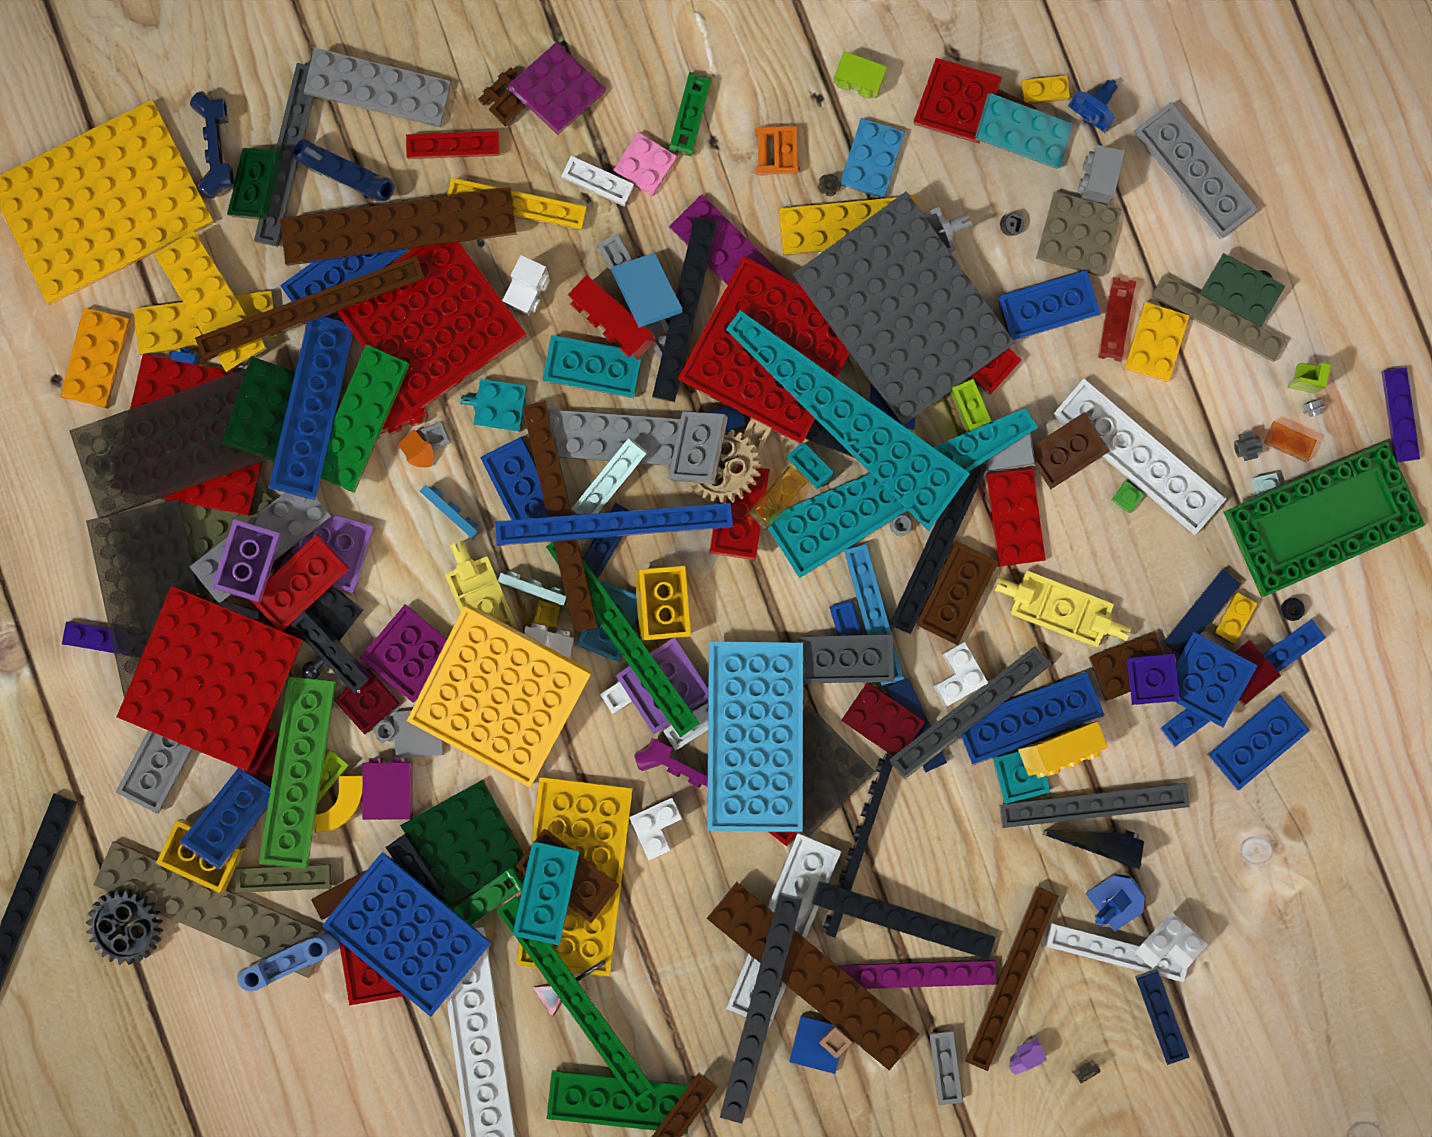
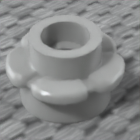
(1314, 407)
(901, 531)
(379, 731)

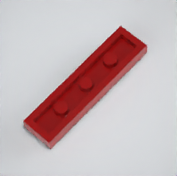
(452, 145)

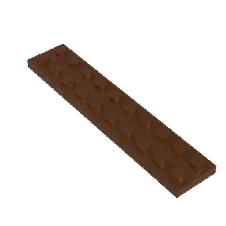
(398, 226)
(817, 979)

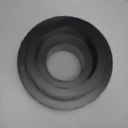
(1300, 609)

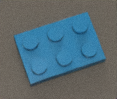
(872, 158)

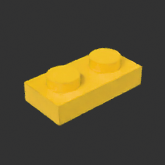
(1045, 89)
(1235, 618)

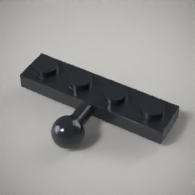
(329, 651)

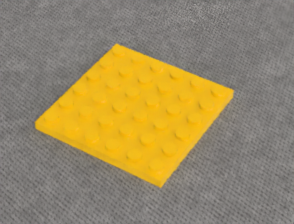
(499, 695)

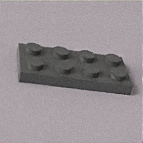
(848, 658)

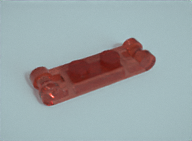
(1116, 319)

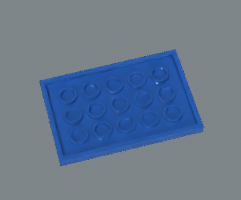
(406, 934)

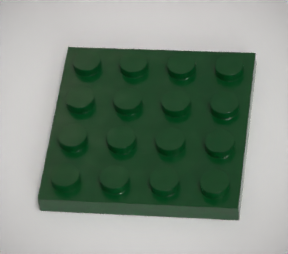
(259, 409)
(464, 841)

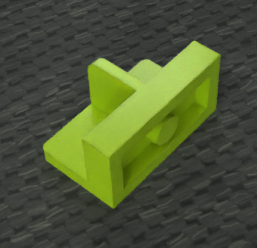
(1310, 377)
(970, 405)

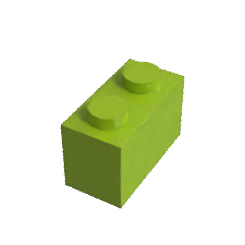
(859, 75)

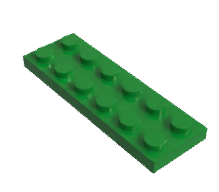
(362, 416)
(606, 1102)

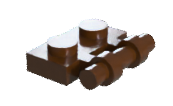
(508, 105)

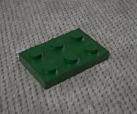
(254, 183)
(1242, 289)

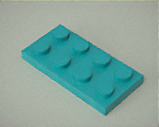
(1023, 131)
(591, 367)
(546, 893)

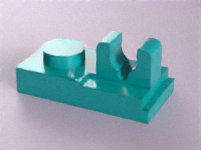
(810, 465)

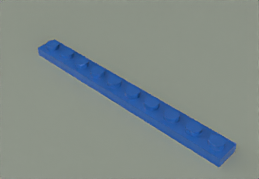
(613, 524)

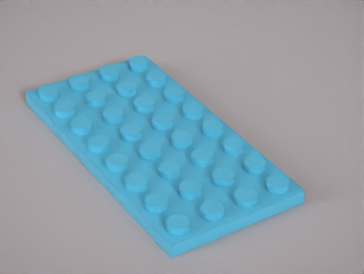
(755, 737)

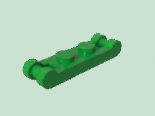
(690, 114)
(490, 895)

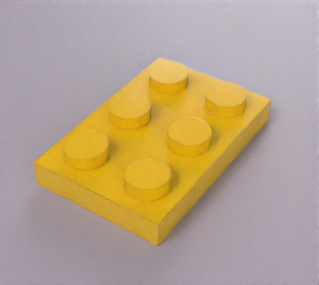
(1156, 342)

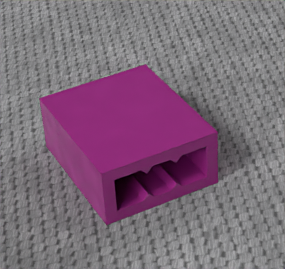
(387, 789)

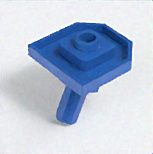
(1094, 108)
(1117, 900)

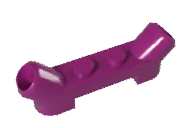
(658, 754)

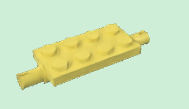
(477, 585)
(1062, 609)

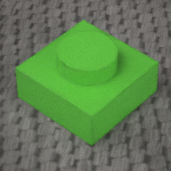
(1127, 497)

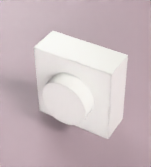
(616, 697)

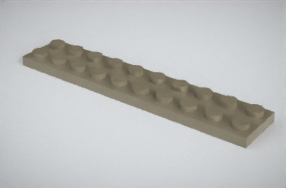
(199, 907)

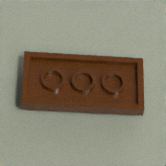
(956, 593)
(590, 885)

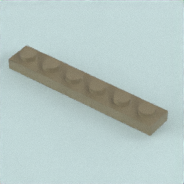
(1218, 318)

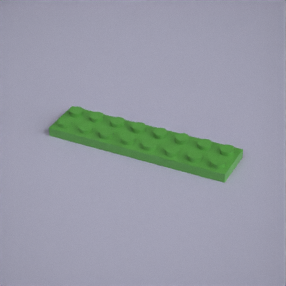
(297, 773)

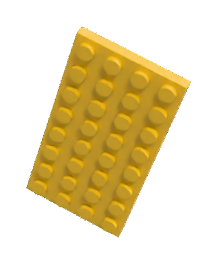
(596, 824)

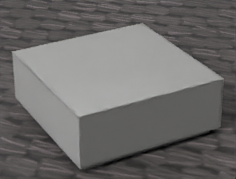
(436, 435)

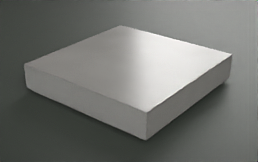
(1015, 455)
(413, 741)

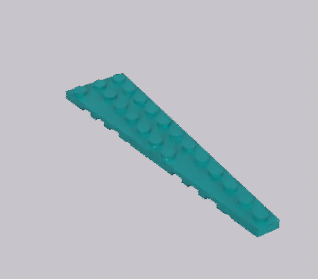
(891, 453)
(841, 517)

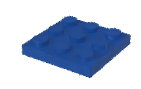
(1211, 679)

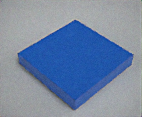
(806, 1046)

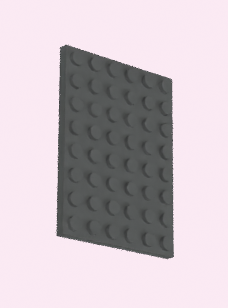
(903, 308)

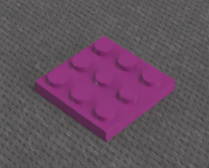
(556, 88)
(405, 652)

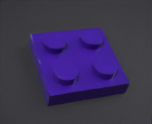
(1153, 679)

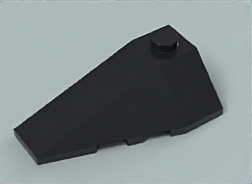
(1113, 845)

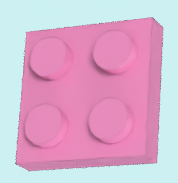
(645, 164)

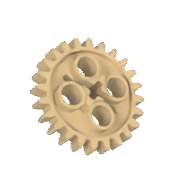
(732, 483)

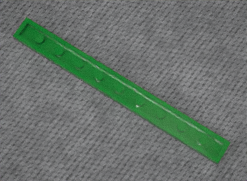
(637, 655)
(582, 1009)

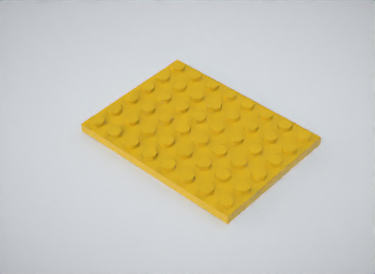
(101, 202)

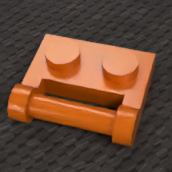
(784, 150)

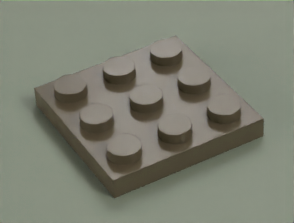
(1078, 234)

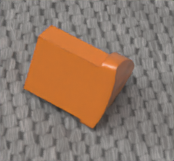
(417, 450)

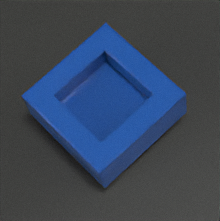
(185, 355)

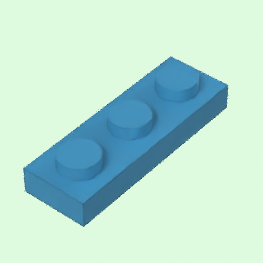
(450, 510)

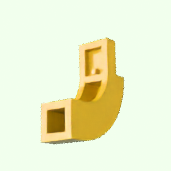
(346, 806)

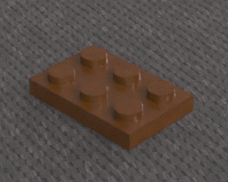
(1068, 450)
(1112, 665)

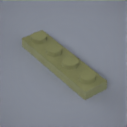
(282, 878)

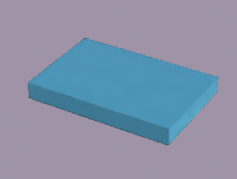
(646, 290)
(597, 639)

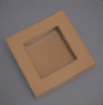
(835, 1041)

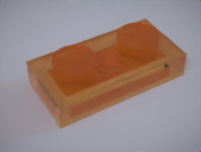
(1290, 441)

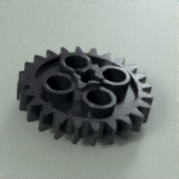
(111, 909)

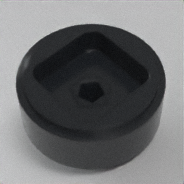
(1012, 224)

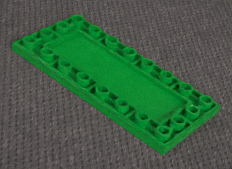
(1324, 519)

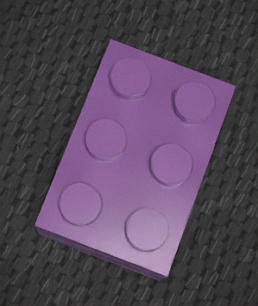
(247, 561)

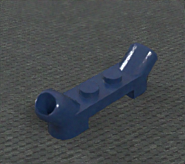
(215, 113)
(343, 171)

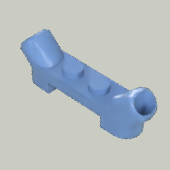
(287, 961)

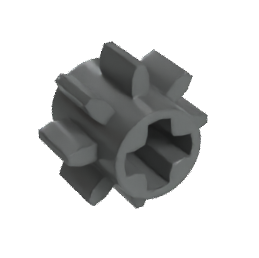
(1248, 446)

